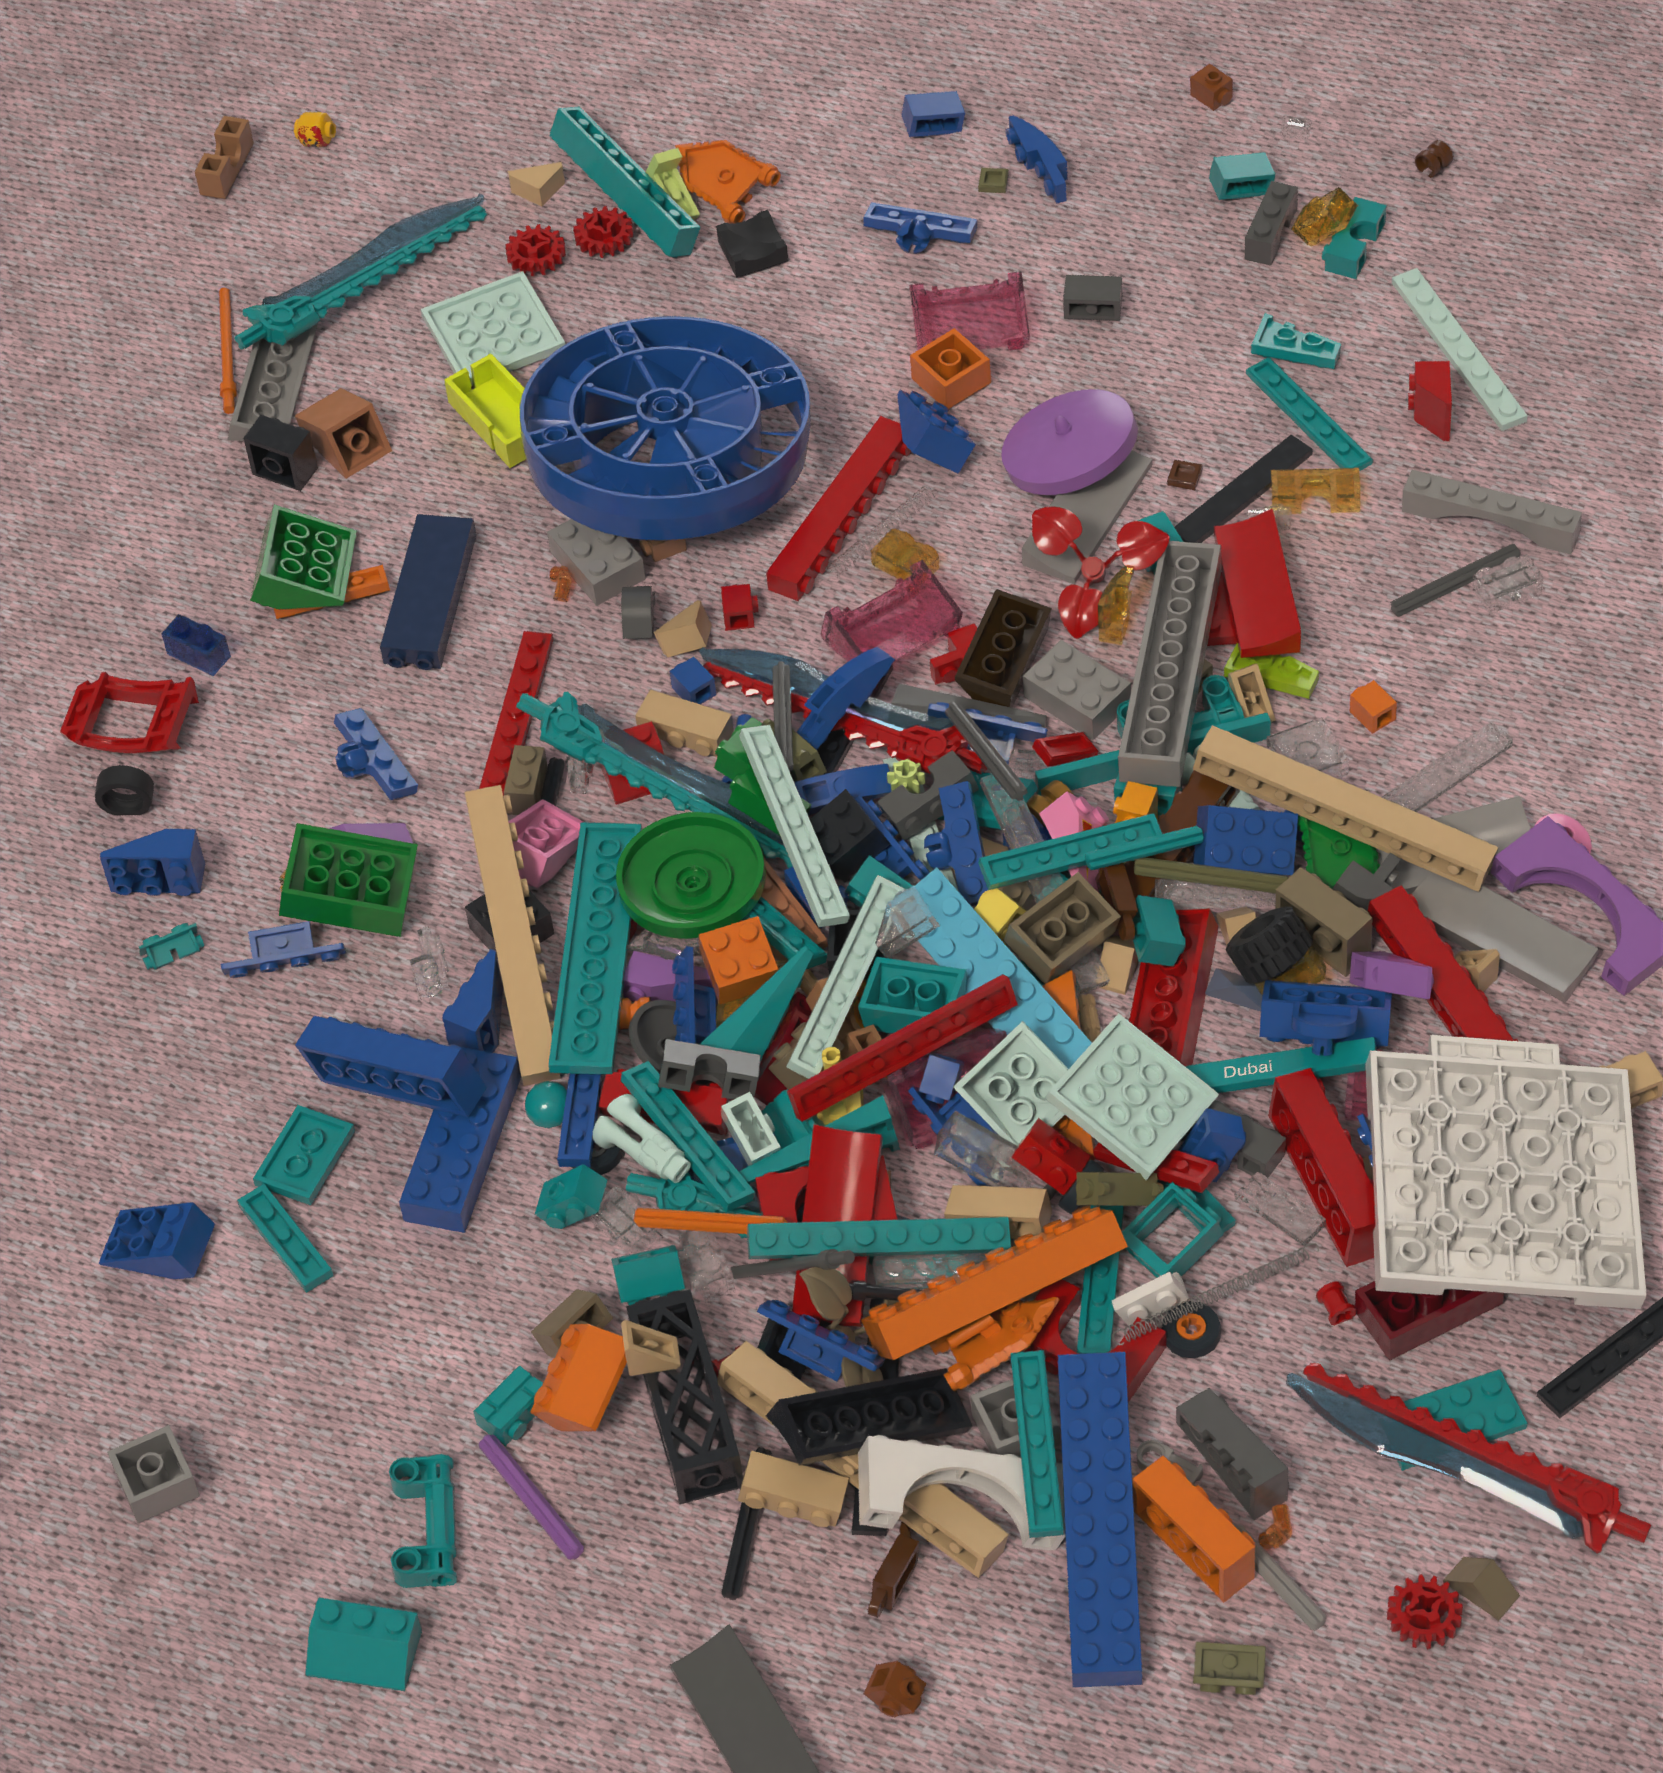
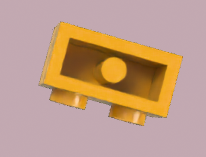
(1136, 802)

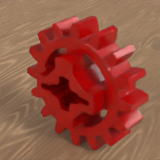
(603, 231)
(535, 250)
(1423, 1614)

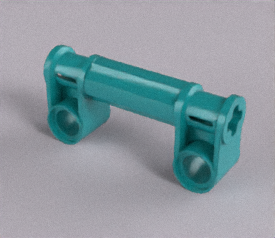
(1218, 704)
(439, 1517)

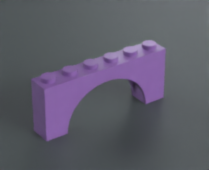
(1554, 857)

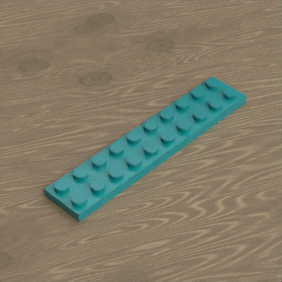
(592, 955)

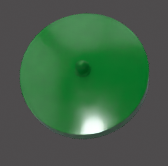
(690, 874)

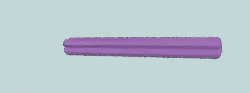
(531, 1497)

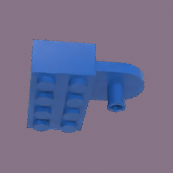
(1324, 1014)

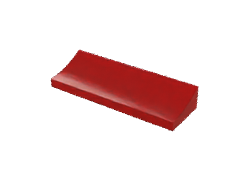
(1258, 587)
(1172, 998)
(840, 1188)

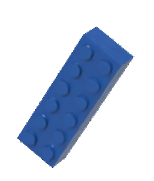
(391, 1065)
(460, 1149)

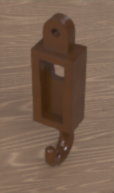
(1117, 891)
(894, 1572)

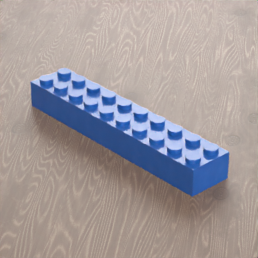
(1099, 1520)

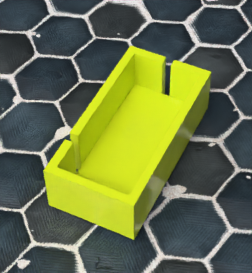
(490, 407)

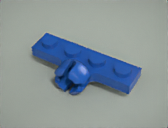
(919, 226)
(371, 754)
(960, 841)

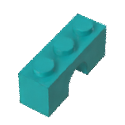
(1345, 252)

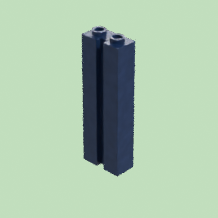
(428, 591)

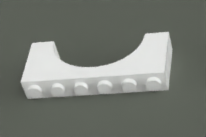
(896, 1468)

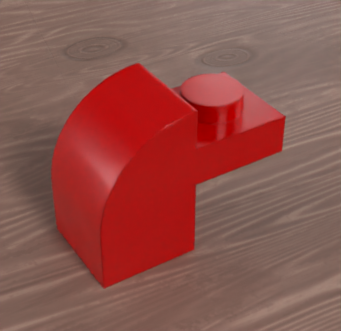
(946, 666)

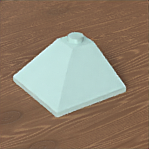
(1012, 1084)

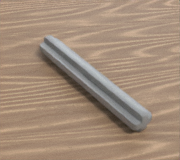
(1286, 1587)

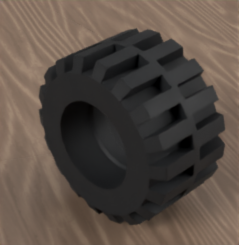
(1269, 945)

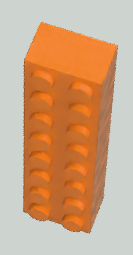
(993, 1282)

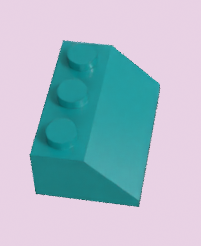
(906, 991)
(362, 1644)

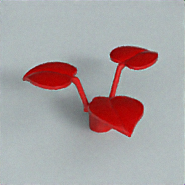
(1056, 530)

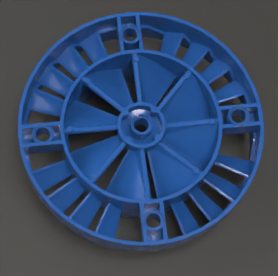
(691, 390)

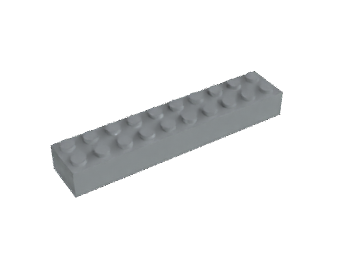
(1170, 664)

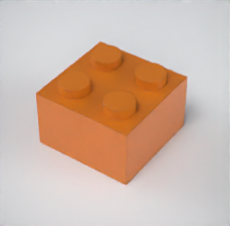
(950, 368)
(737, 959)

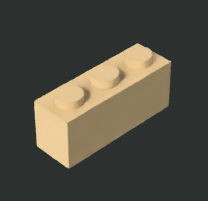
(685, 722)
(1026, 1207)
(793, 1489)

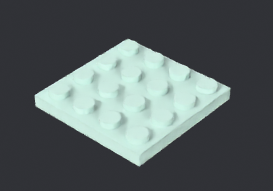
(494, 319)
(1132, 1096)

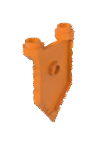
(723, 175)
(992, 1339)

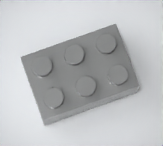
(596, 559)
(1076, 689)

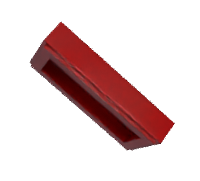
(1064, 748)

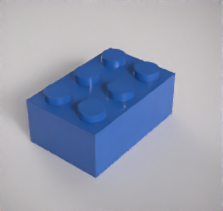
(1247, 839)

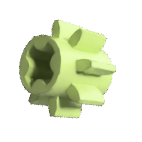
(906, 774)

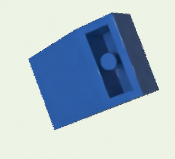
(933, 432)
(156, 864)
(476, 1013)
(159, 1240)

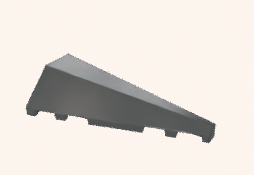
(919, 700)

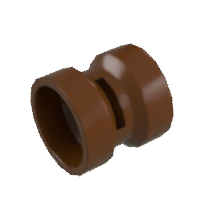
(1434, 158)

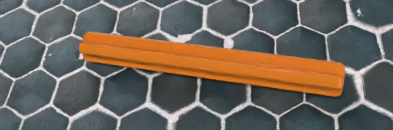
(699, 1220)

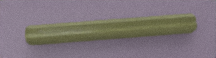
(1208, 874)

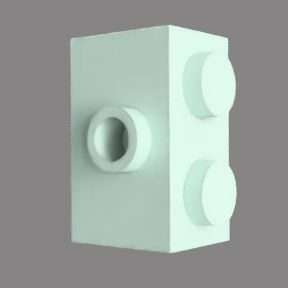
(750, 1128)

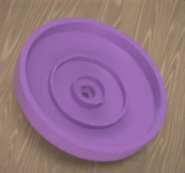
(1069, 442)

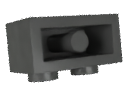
(1093, 294)

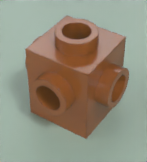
(895, 1689)

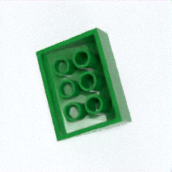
(302, 561)
(348, 880)

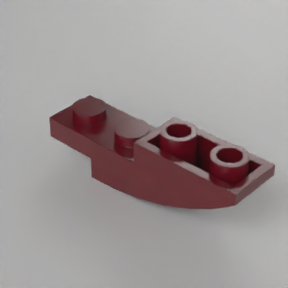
(768, 1084)

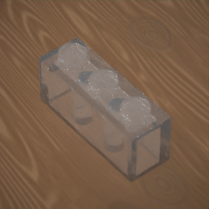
(980, 1153)

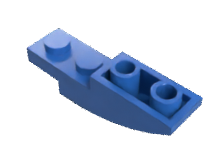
(1041, 153)
(845, 686)
(866, 781)

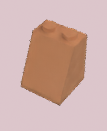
(345, 431)

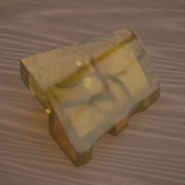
(1115, 607)

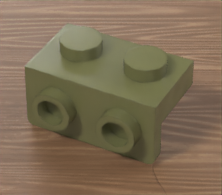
(1229, 1666)

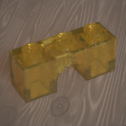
(1336, 485)

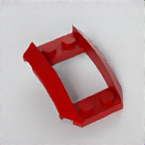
(171, 702)

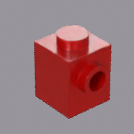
(738, 606)

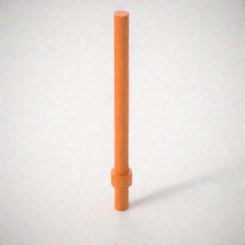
(228, 387)

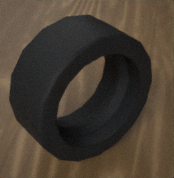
(125, 778)

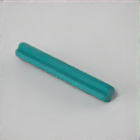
(1144, 847)

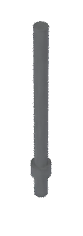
(825, 1260)

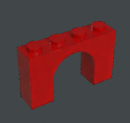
(785, 1193)
(1140, 1352)

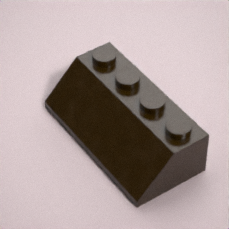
(1003, 649)

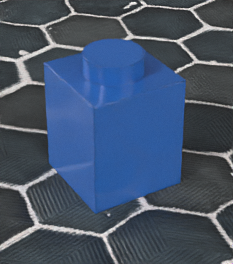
(692, 681)
(940, 1077)

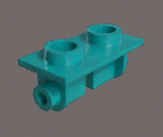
(159, 948)

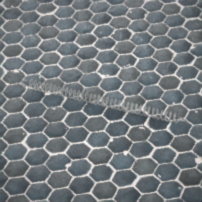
(1125, 1332)

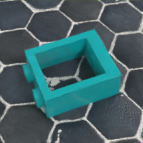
(1155, 1214)

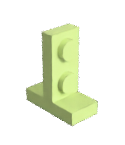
(665, 173)

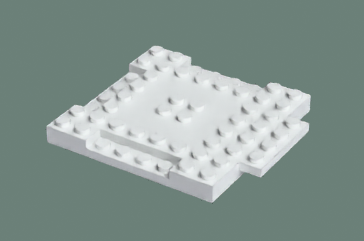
(1504, 1173)

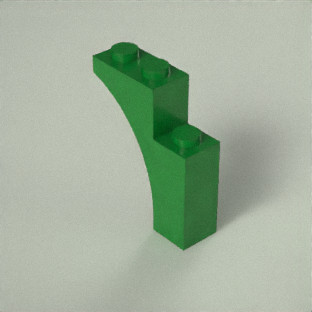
(746, 791)

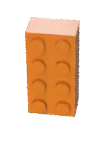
(1194, 1528)

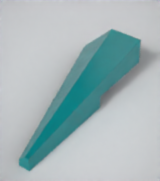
(760, 1016)
(869, 1118)

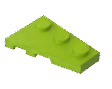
(1278, 672)

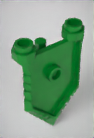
(1332, 852)

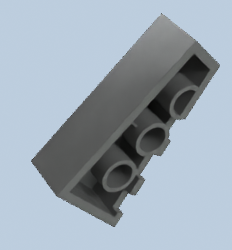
(1234, 1453)

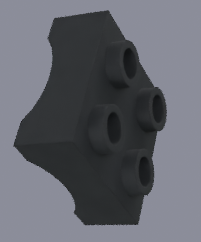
(752, 244)

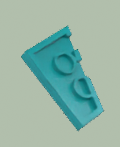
(1292, 345)

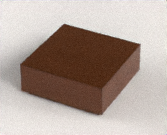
(1184, 474)

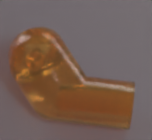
(563, 578)
(1279, 1531)

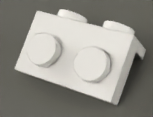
(1151, 1298)

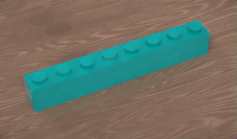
(624, 181)

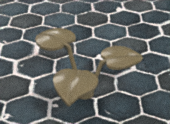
(830, 1294)

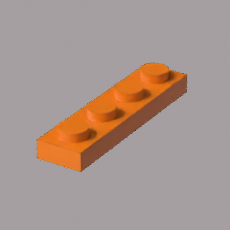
(360, 584)

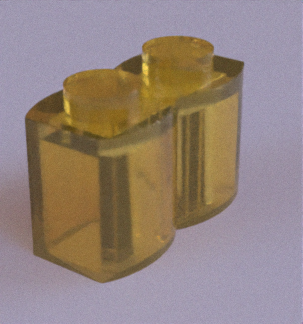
(900, 551)

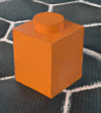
(1373, 706)

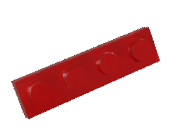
(1177, 1167)

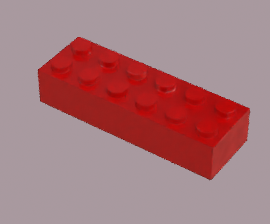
(1326, 1162)

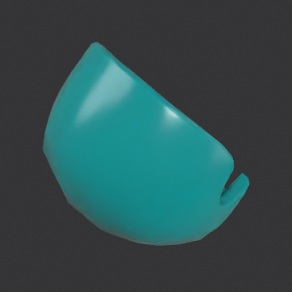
(546, 1104)

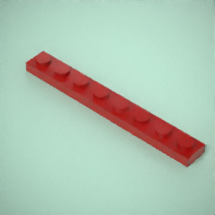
(513, 722)
(902, 1047)

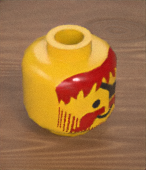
(314, 129)

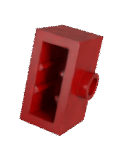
(1050, 1156)

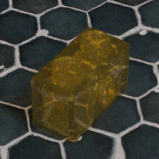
(1324, 216)

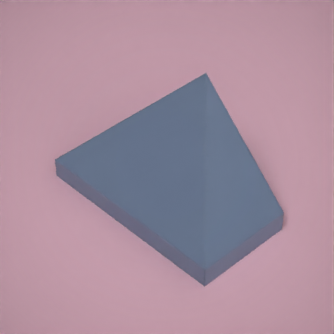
(1234, 989)

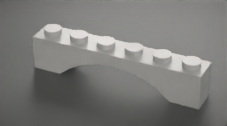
(1541, 522)

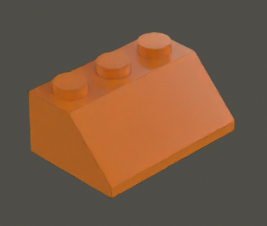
(580, 1379)

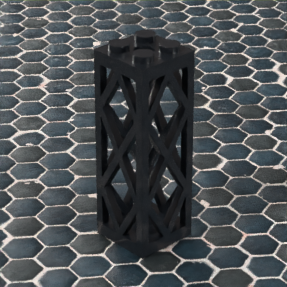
(707, 1471)

